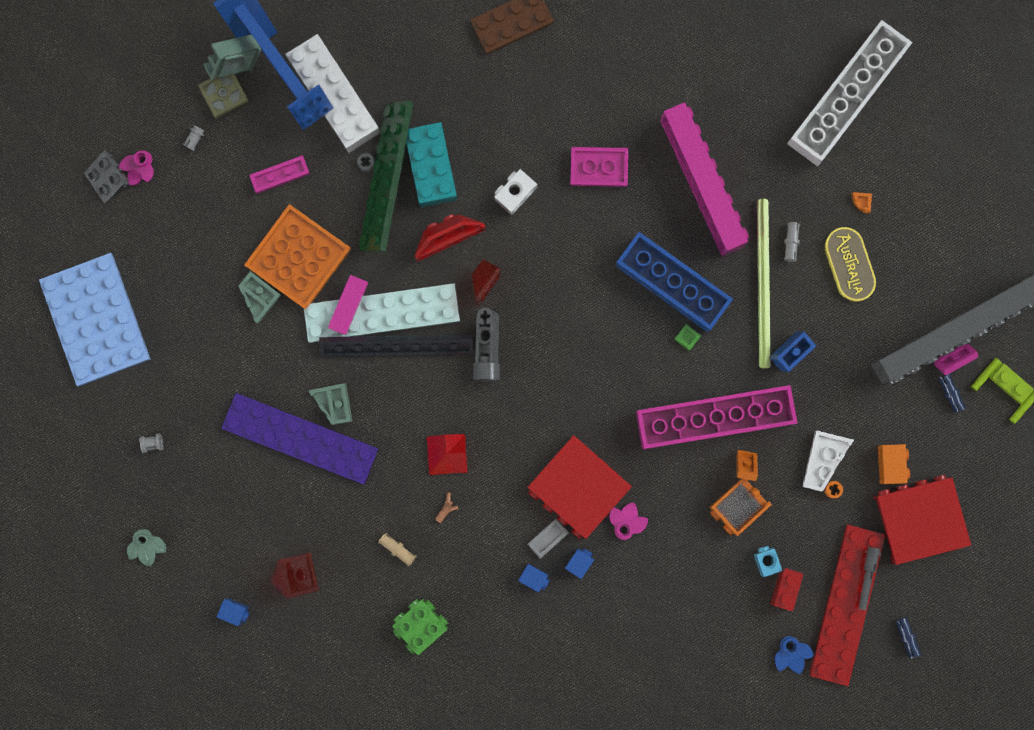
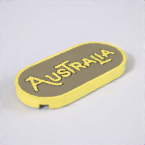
(850, 264)

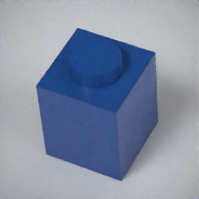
(579, 562)
(534, 578)
(233, 612)

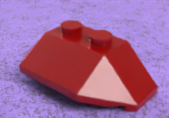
(446, 234)

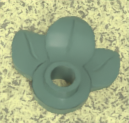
(146, 550)

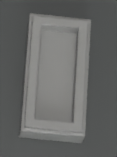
(548, 538)

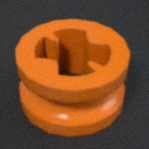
(839, 487)

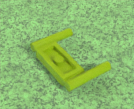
(1010, 383)

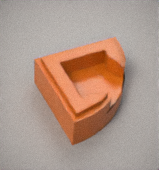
(862, 201)

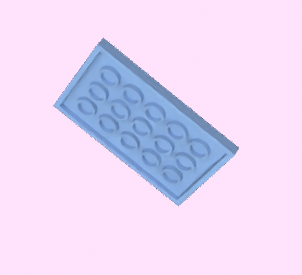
(94, 319)

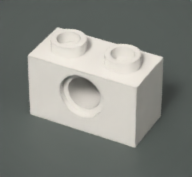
(513, 202)

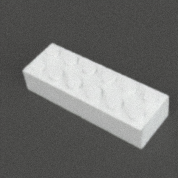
(349, 116)

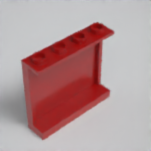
(578, 488)
(922, 519)

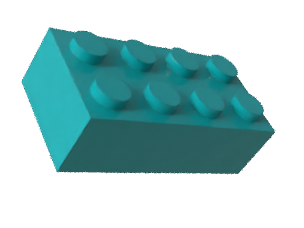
(430, 165)

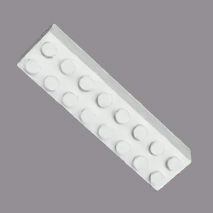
(849, 93)

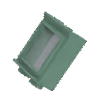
(232, 57)

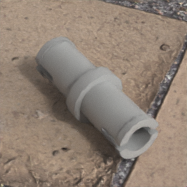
(792, 242)

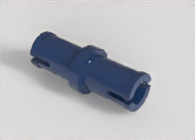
(952, 393)
(908, 637)

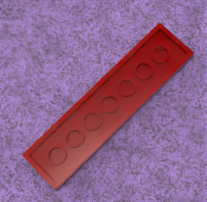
(842, 618)

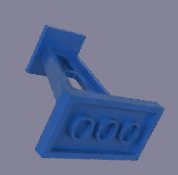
(249, 18)

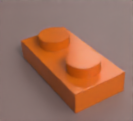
(747, 465)

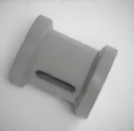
(151, 443)

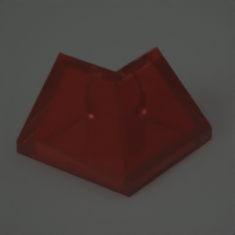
(484, 279)
(295, 576)

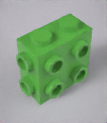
(419, 626)

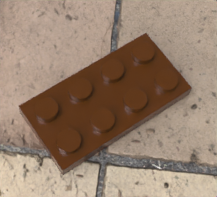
(510, 23)

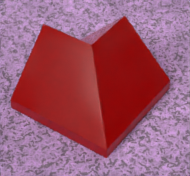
(447, 454)

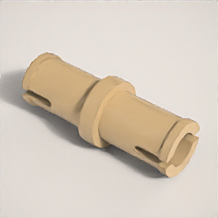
(397, 549)

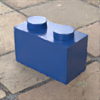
(792, 351)

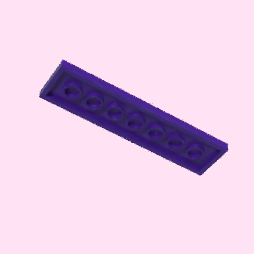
(300, 438)

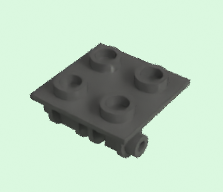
(106, 176)

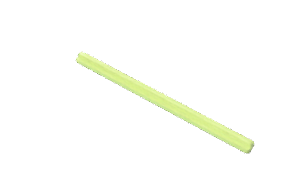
(763, 283)

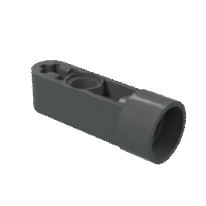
(485, 367)

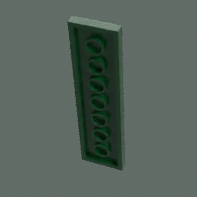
(385, 177)

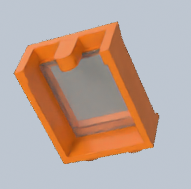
(739, 507)

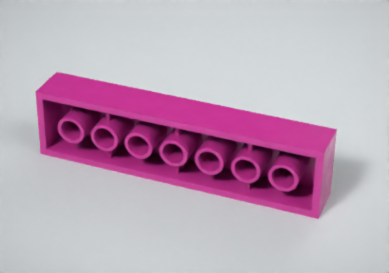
(703, 179)
(716, 417)

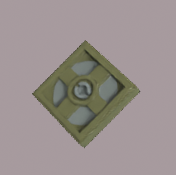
(223, 94)

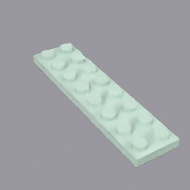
(388, 312)

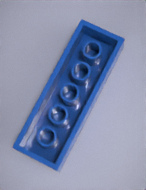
(673, 282)

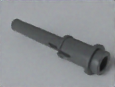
(870, 567)

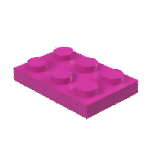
(599, 167)

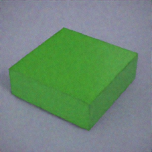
(687, 337)

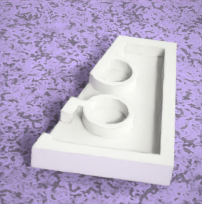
(824, 457)

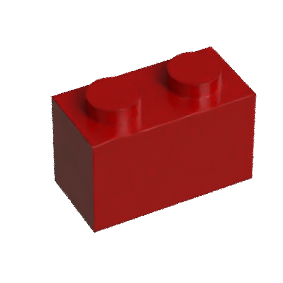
(786, 589)

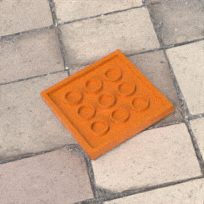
(297, 256)

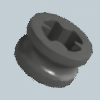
(360, 163)

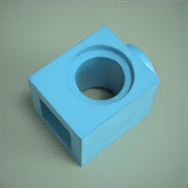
(775, 565)

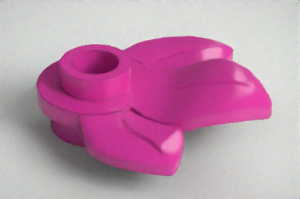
(136, 169)
(629, 518)

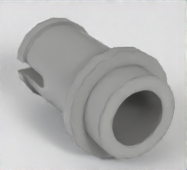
(193, 137)

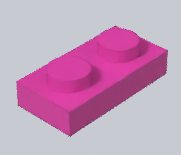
(959, 357)

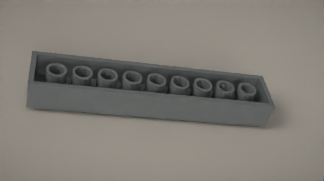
(956, 332)

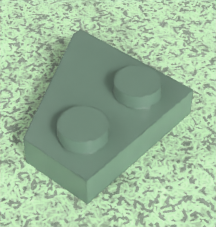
(258, 296)

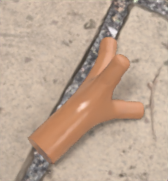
(446, 509)

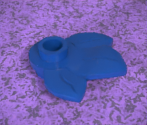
(792, 657)

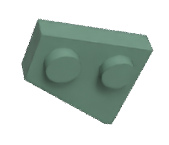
(334, 402)

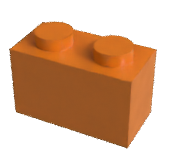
(893, 464)

